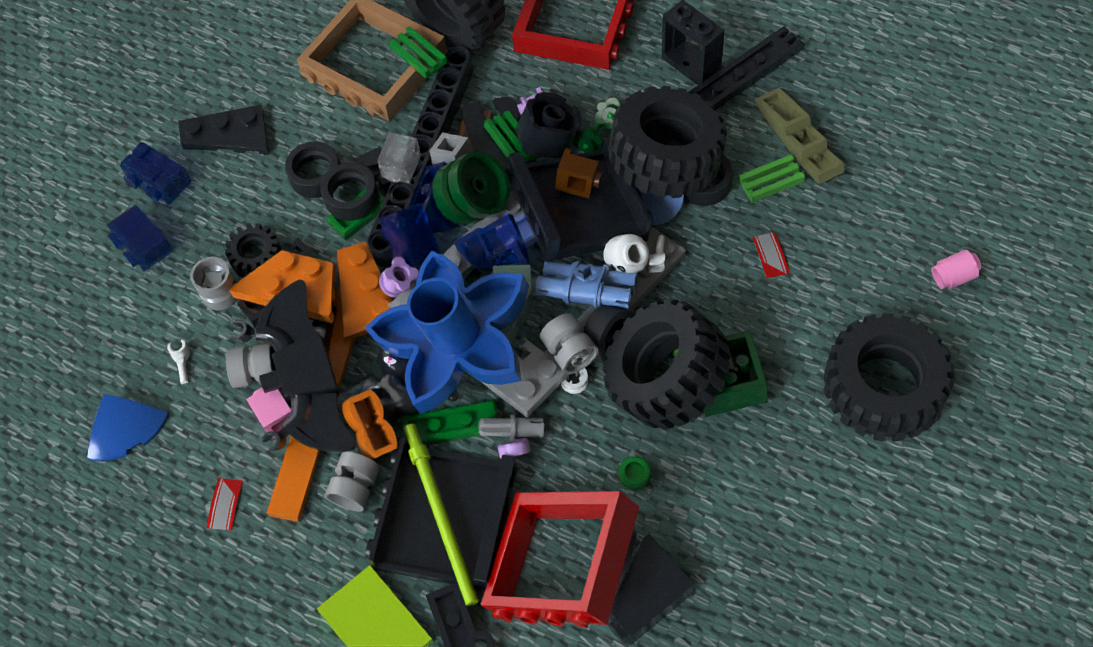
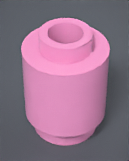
(956, 269)

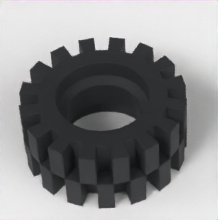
(248, 238)

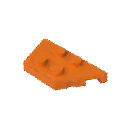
(282, 271)

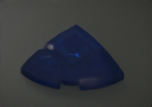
(494, 245)

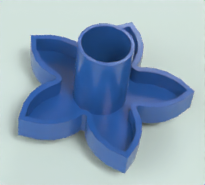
(452, 330)

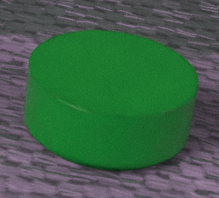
(634, 473)

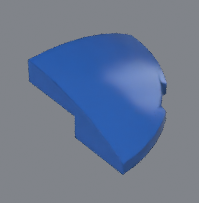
(121, 426)

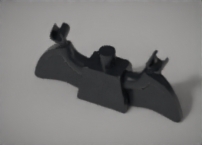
(300, 371)

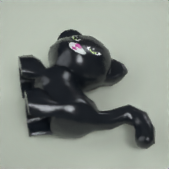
(392, 386)

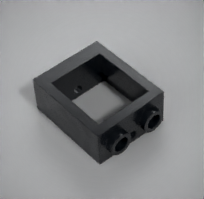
(702, 31)

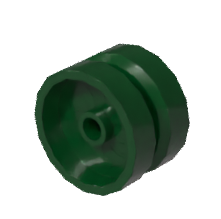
(471, 188)

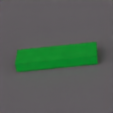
(450, 423)

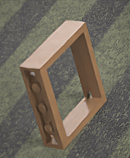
(353, 92)

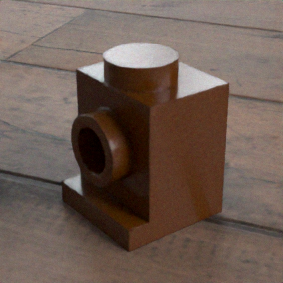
(577, 175)

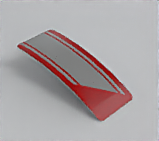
(771, 255)
(224, 504)

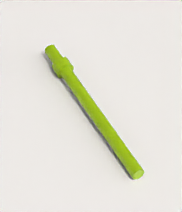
(420, 457)

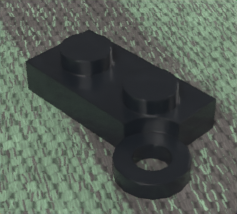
(454, 619)

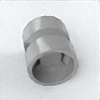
(212, 282)
(568, 343)
(246, 365)
(352, 481)

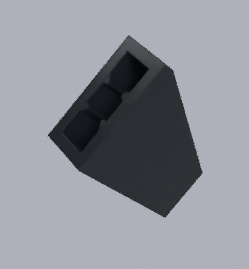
(648, 592)

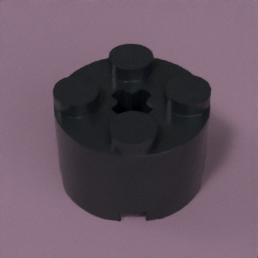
(548, 125)

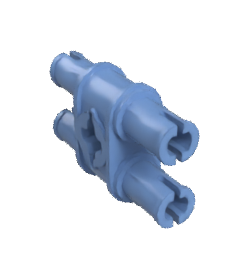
(586, 284)

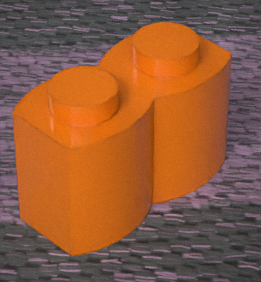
(365, 417)

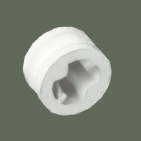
(579, 387)

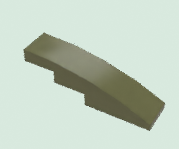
(799, 136)

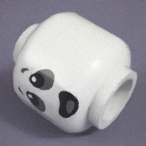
(626, 253)

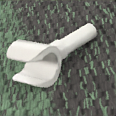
(657, 260)
(180, 357)

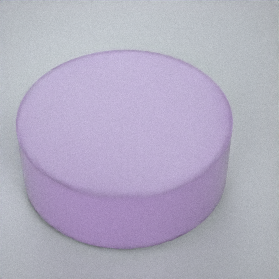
(514, 447)

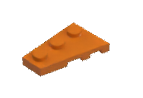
(359, 290)

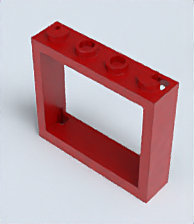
(568, 49)
(606, 566)

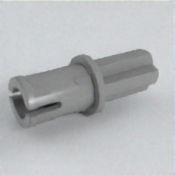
(512, 427)

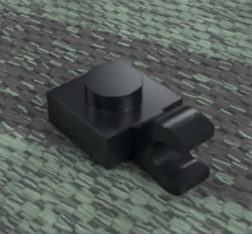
(370, 161)

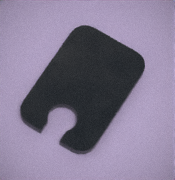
(478, 135)

